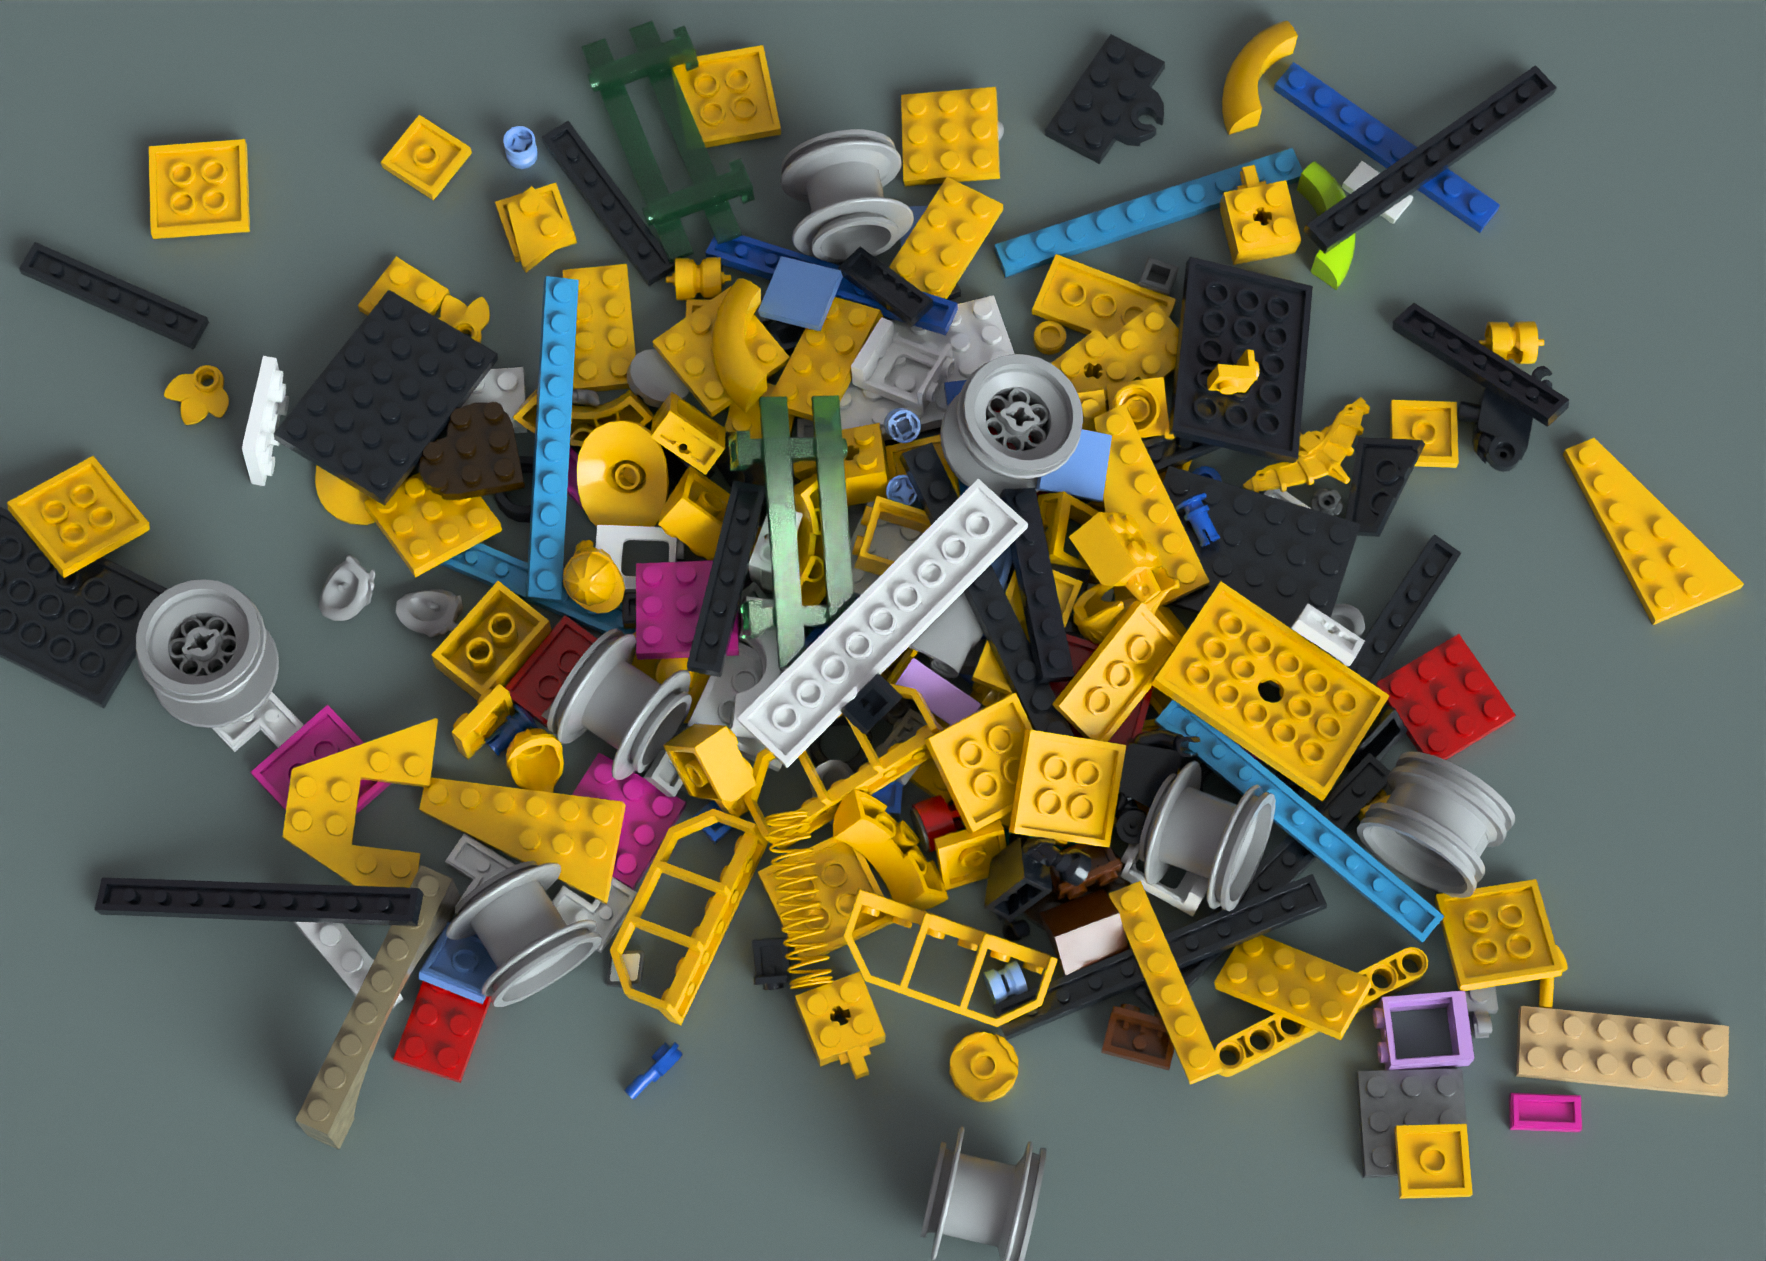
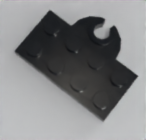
(1110, 101)

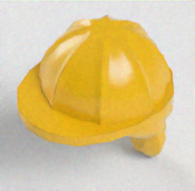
(593, 579)
(535, 760)

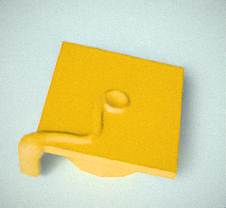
(1145, 403)

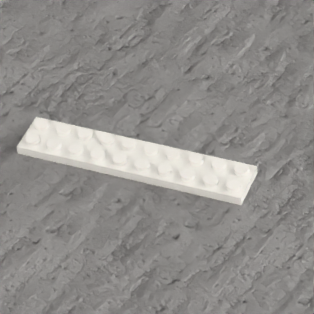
(882, 622)

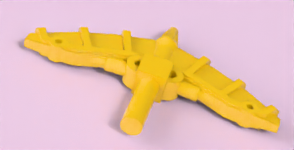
(1318, 453)

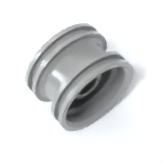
(1436, 824)

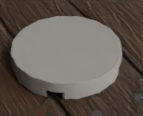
(654, 378)

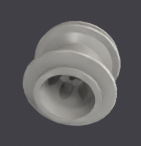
(843, 183)
(1031, 401)
(171, 643)
(620, 704)
(1206, 835)
(522, 932)
(984, 1199)

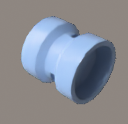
(523, 141)
(896, 423)
(900, 491)
(1012, 979)

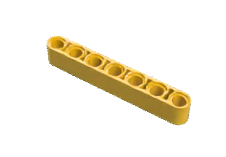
(1278, 1040)

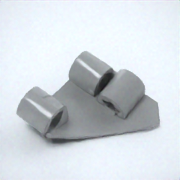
(950, 638)

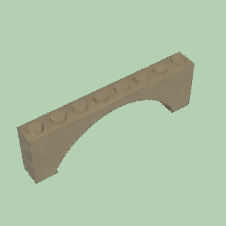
(335, 1092)

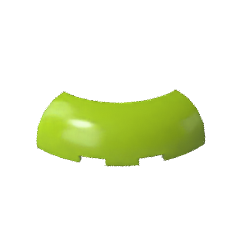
(1322, 193)

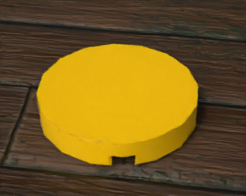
(983, 1066)

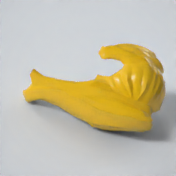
(1098, 617)

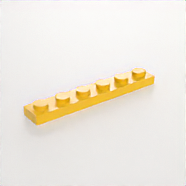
(1166, 983)

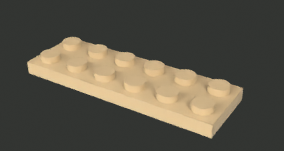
(1622, 1051)

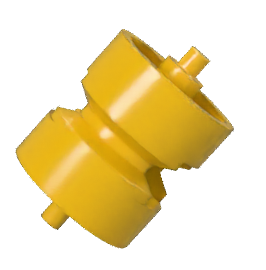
(695, 279)
(1513, 342)

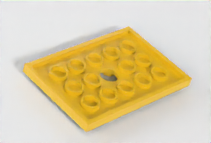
(1321, 705)

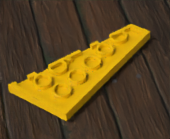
(1656, 551)

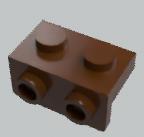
(1103, 870)
(1138, 1037)

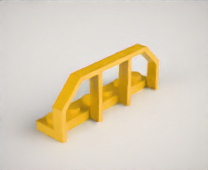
(869, 778)
(718, 912)
(968, 938)

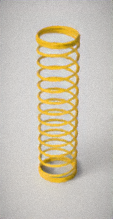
(784, 819)

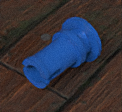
(1199, 519)
(505, 734)

